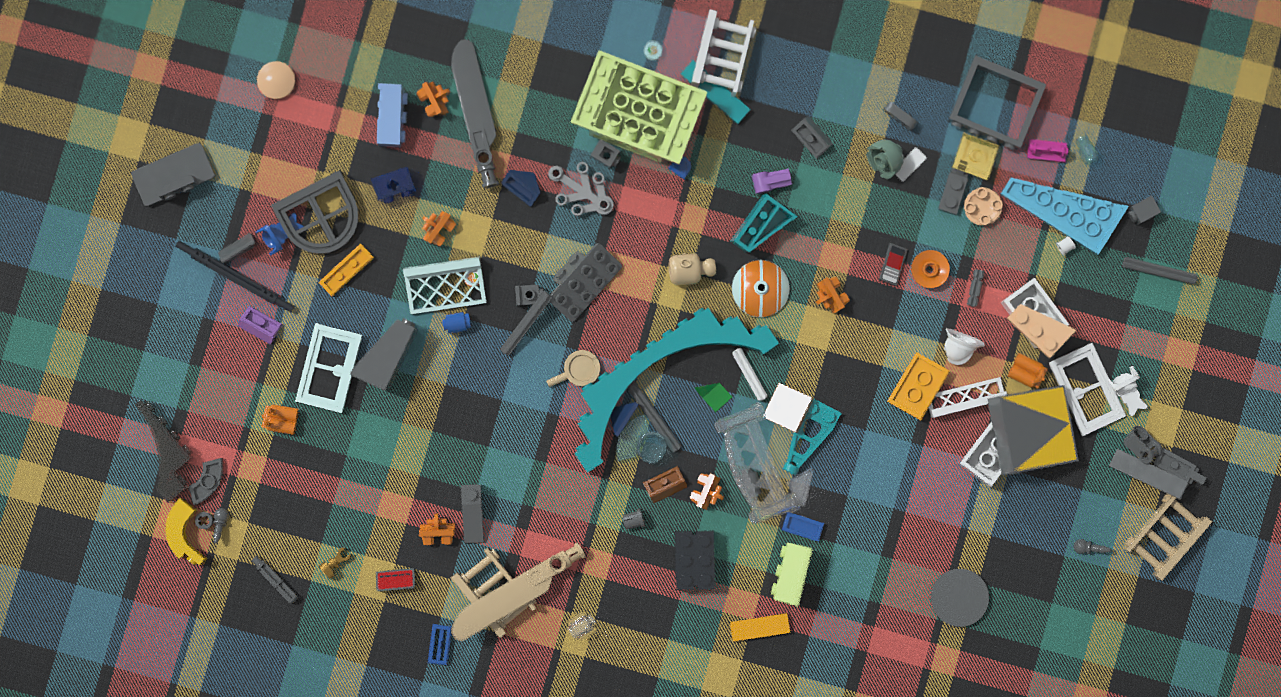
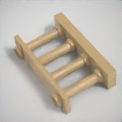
(1174, 553)
(475, 594)

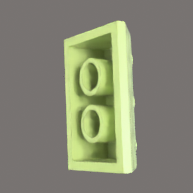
(791, 573)

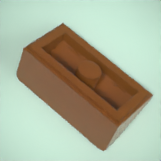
(665, 484)

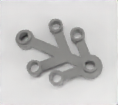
(584, 191)

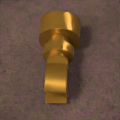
(327, 568)

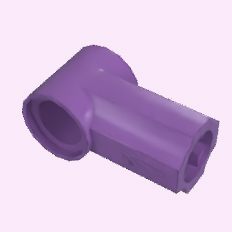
(767, 181)

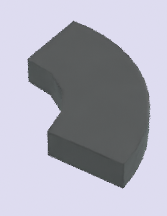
(208, 481)

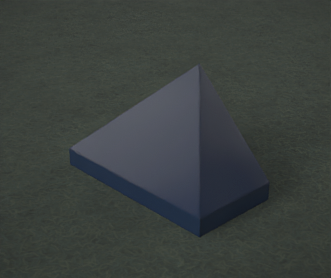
(523, 185)
(621, 416)

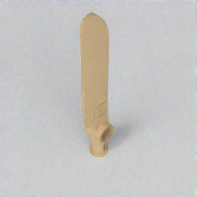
(512, 595)

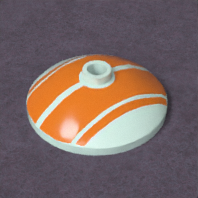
(757, 302)

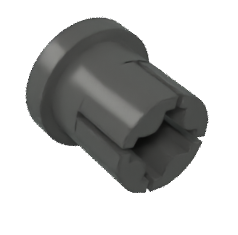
(634, 519)

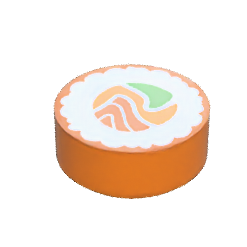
(472, 276)

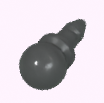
(221, 517)
(1082, 546)

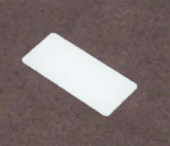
(910, 163)

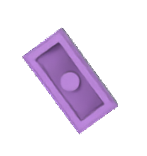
(259, 325)

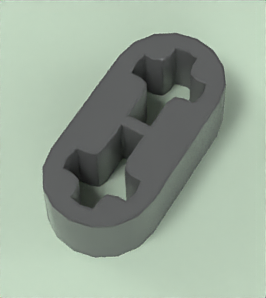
(900, 116)

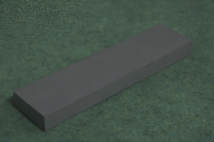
(1148, 474)

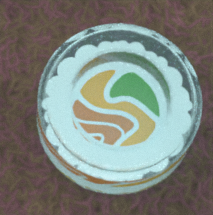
(652, 50)

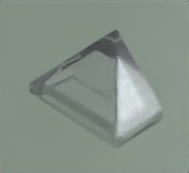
(800, 485)

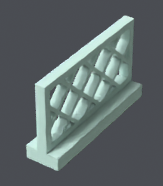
(442, 268)

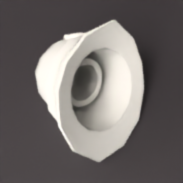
(960, 346)

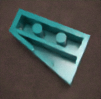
(761, 223)

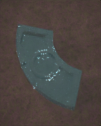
(629, 436)

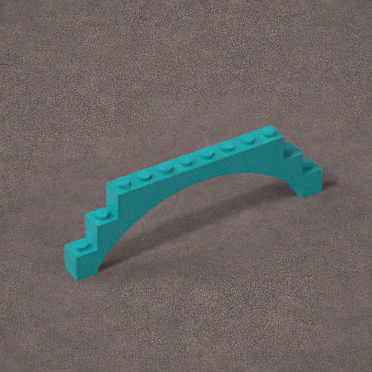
(698, 331)

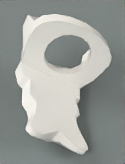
(1126, 388)

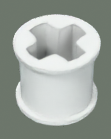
(1065, 245)

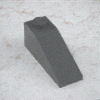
(472, 513)

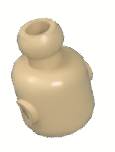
(688, 268)

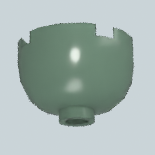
(885, 157)

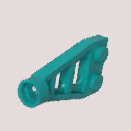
(827, 418)

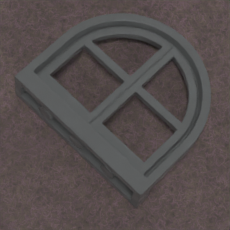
(308, 194)

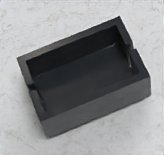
(694, 560)

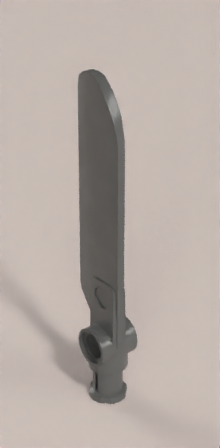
(475, 108)

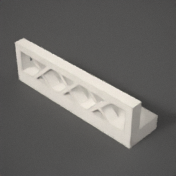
(967, 404)

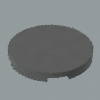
(959, 597)

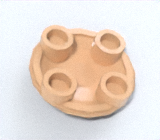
(276, 80)
(983, 206)

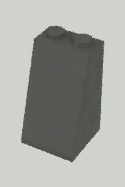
(386, 356)

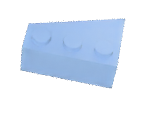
(391, 115)

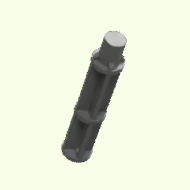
(275, 580)

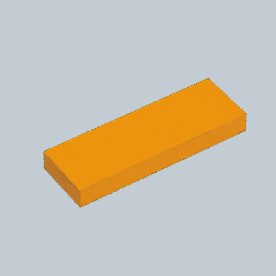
(346, 270)
(760, 627)

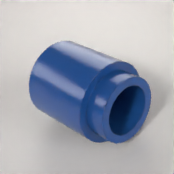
(456, 322)

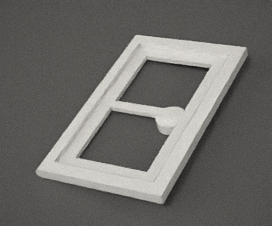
(1072, 395)

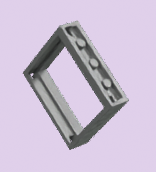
(1008, 75)

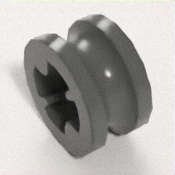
(204, 526)

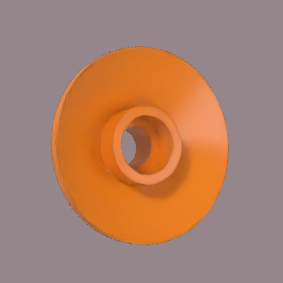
(937, 262)

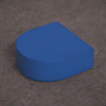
(682, 169)

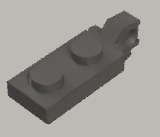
(953, 191)
(1178, 466)

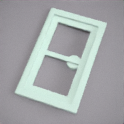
(354, 344)

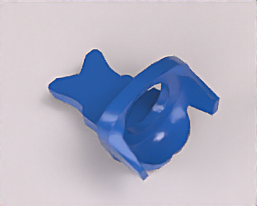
(275, 235)

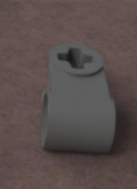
(1141, 443)

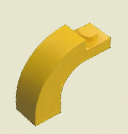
(176, 532)

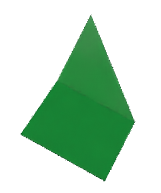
(714, 395)

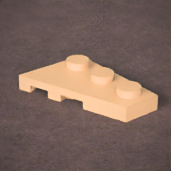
(1040, 329)

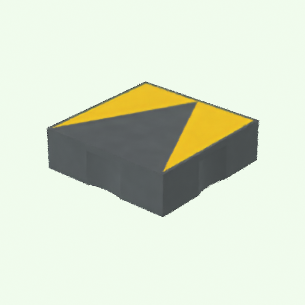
(1032, 429)

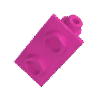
(1047, 150)

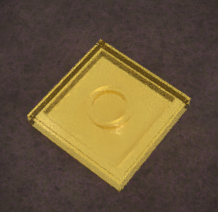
(975, 156)

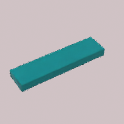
(719, 95)

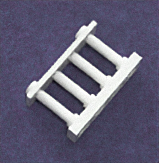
(709, 41)

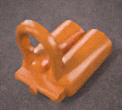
(1027, 371)
(280, 419)

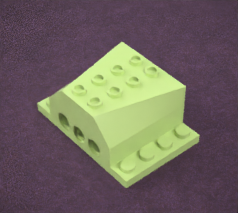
(638, 109)

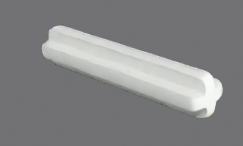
(749, 374)

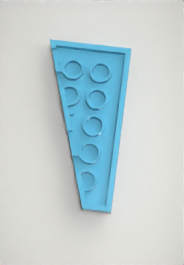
(1072, 214)

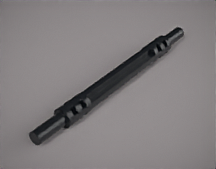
(234, 276)

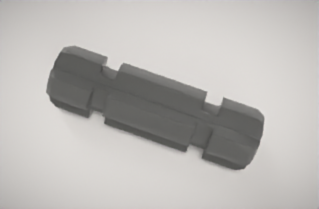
(975, 288)

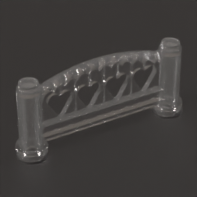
(747, 423)

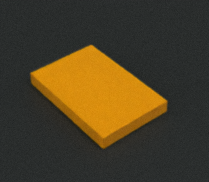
(918, 386)

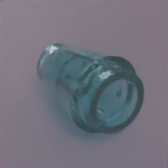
(1087, 151)

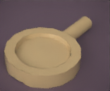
(579, 368)

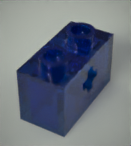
(383, 182)

